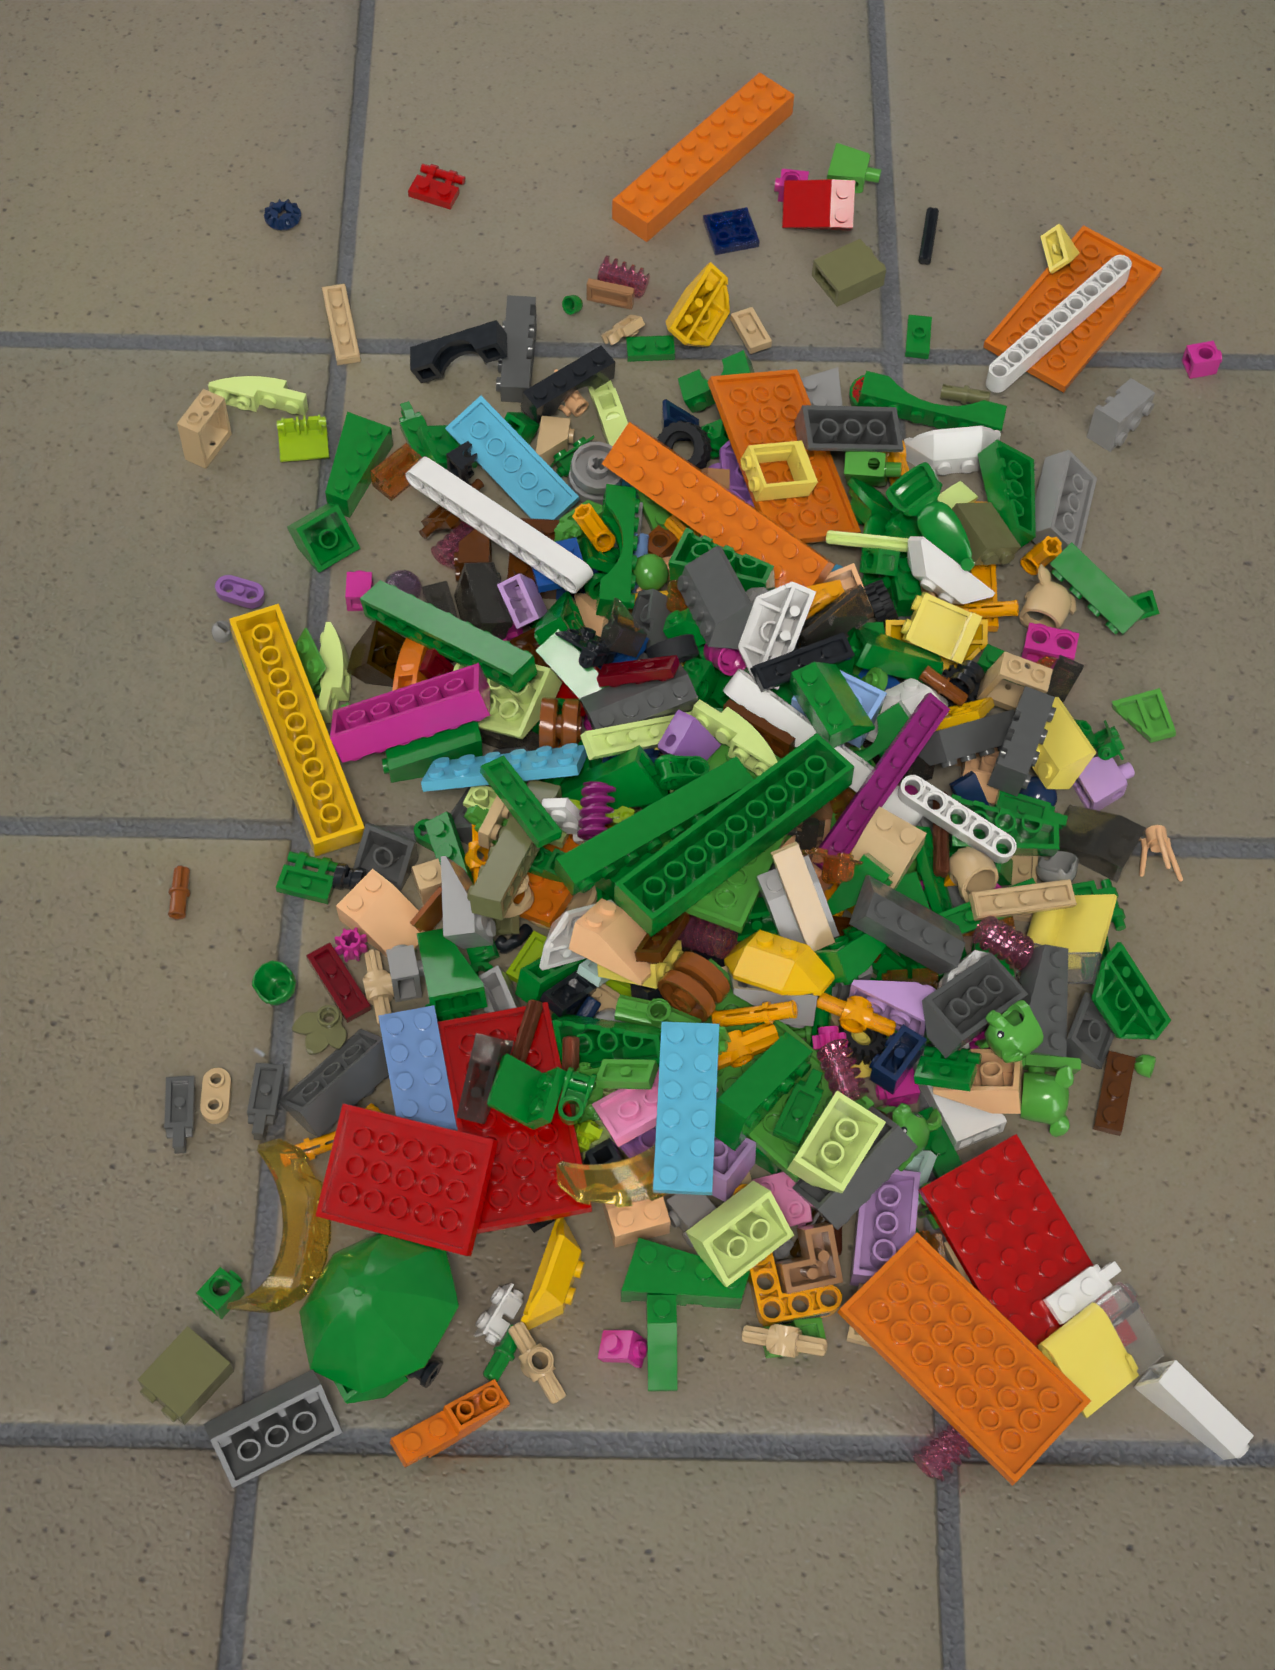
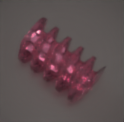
(622, 276)
(445, 548)
(708, 937)
(1004, 942)
(839, 1070)
(943, 1452)

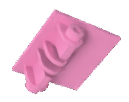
(792, 1205)

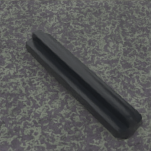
(928, 236)

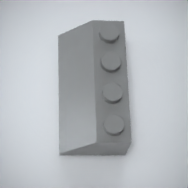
(1063, 499)

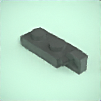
(264, 1097)
(179, 1110)

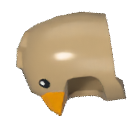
(971, 872)

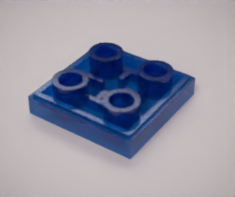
(731, 231)

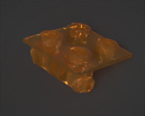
(835, 868)

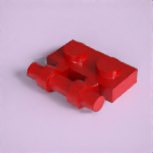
(434, 191)

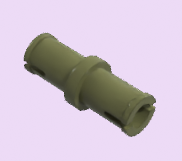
(964, 394)

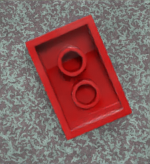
(818, 204)

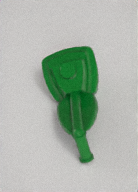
(917, 495)
(873, 512)

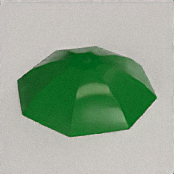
(378, 1311)

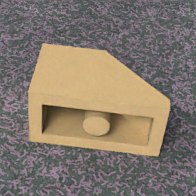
(554, 436)

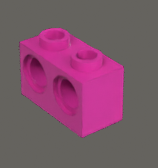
(1050, 642)

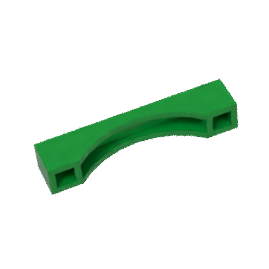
(882, 391)
(619, 515)

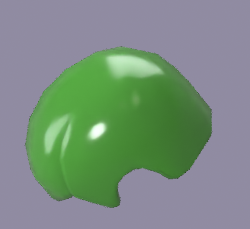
(651, 572)

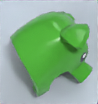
(1009, 1035)
(1047, 1099)
(914, 1126)

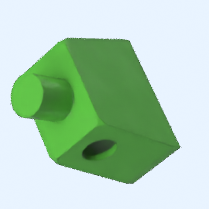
(852, 165)
(862, 465)

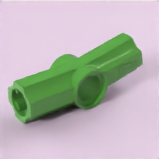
(640, 1012)

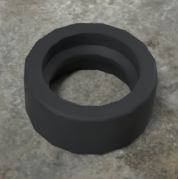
(682, 646)

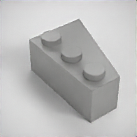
(824, 388)
(1120, 414)

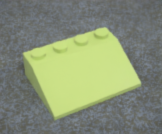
(518, 712)

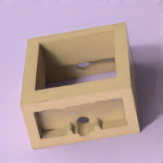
(202, 425)
(1012, 668)

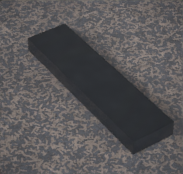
(778, 670)

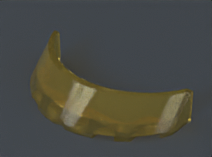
(610, 1183)
(304, 1235)

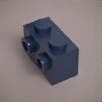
(897, 1059)

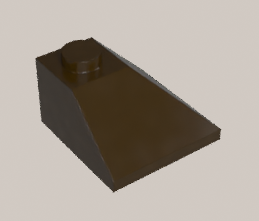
(376, 655)

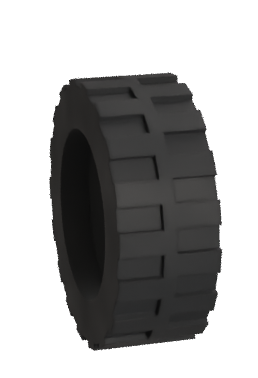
(694, 432)

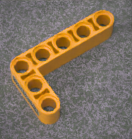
(783, 1302)

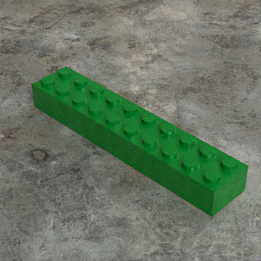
(733, 834)

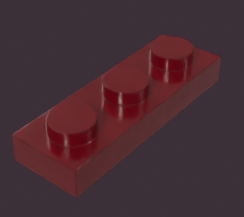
(638, 671)
(338, 982)

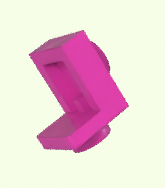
(622, 1347)

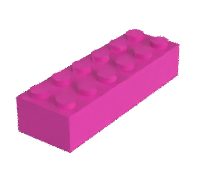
(410, 713)

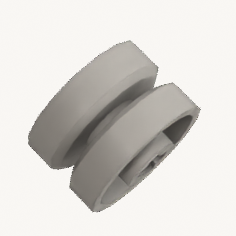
(588, 475)

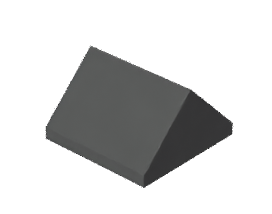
(387, 854)
(1089, 1035)

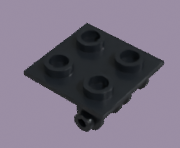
(594, 650)

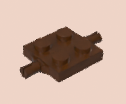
(442, 518)

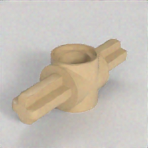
(377, 984)
(784, 1340)
(544, 1376)

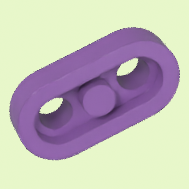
(241, 591)

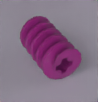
(595, 809)

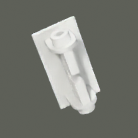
(491, 1322)

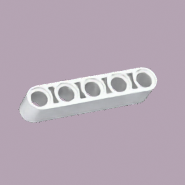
(962, 831)

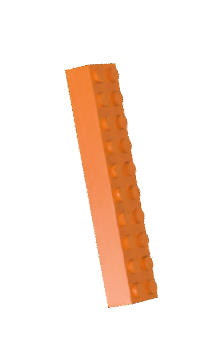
(702, 157)
(712, 507)

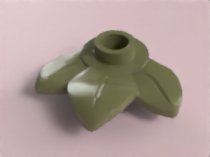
(318, 1032)

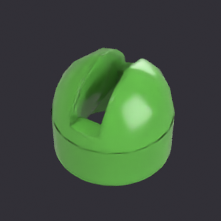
(1145, 1065)

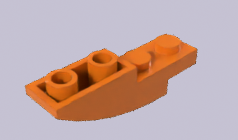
(408, 664)
(451, 1424)

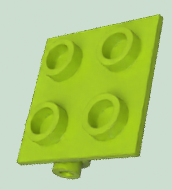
(303, 438)

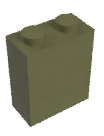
(848, 272)
(987, 533)
(184, 1376)

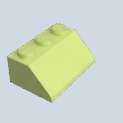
(836, 1144)
(740, 1233)

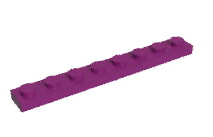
(885, 776)

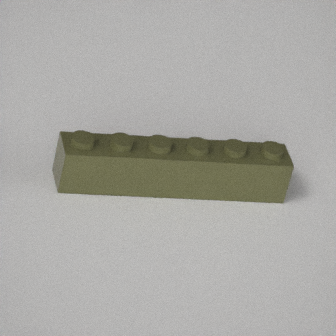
(507, 862)

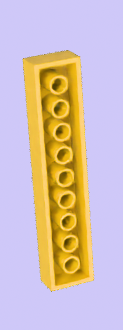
(297, 730)

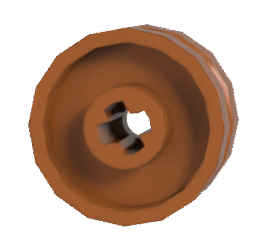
(559, 726)
(694, 985)

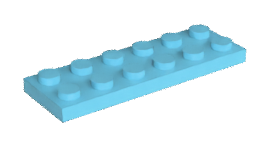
(512, 462)
(530, 765)
(686, 1108)

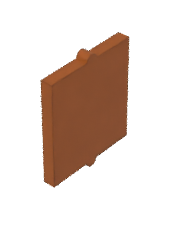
(430, 913)

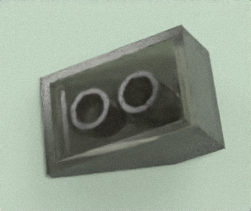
(1100, 840)

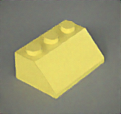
(1063, 752)

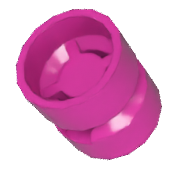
(724, 659)

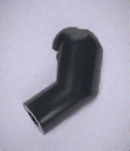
(506, 946)

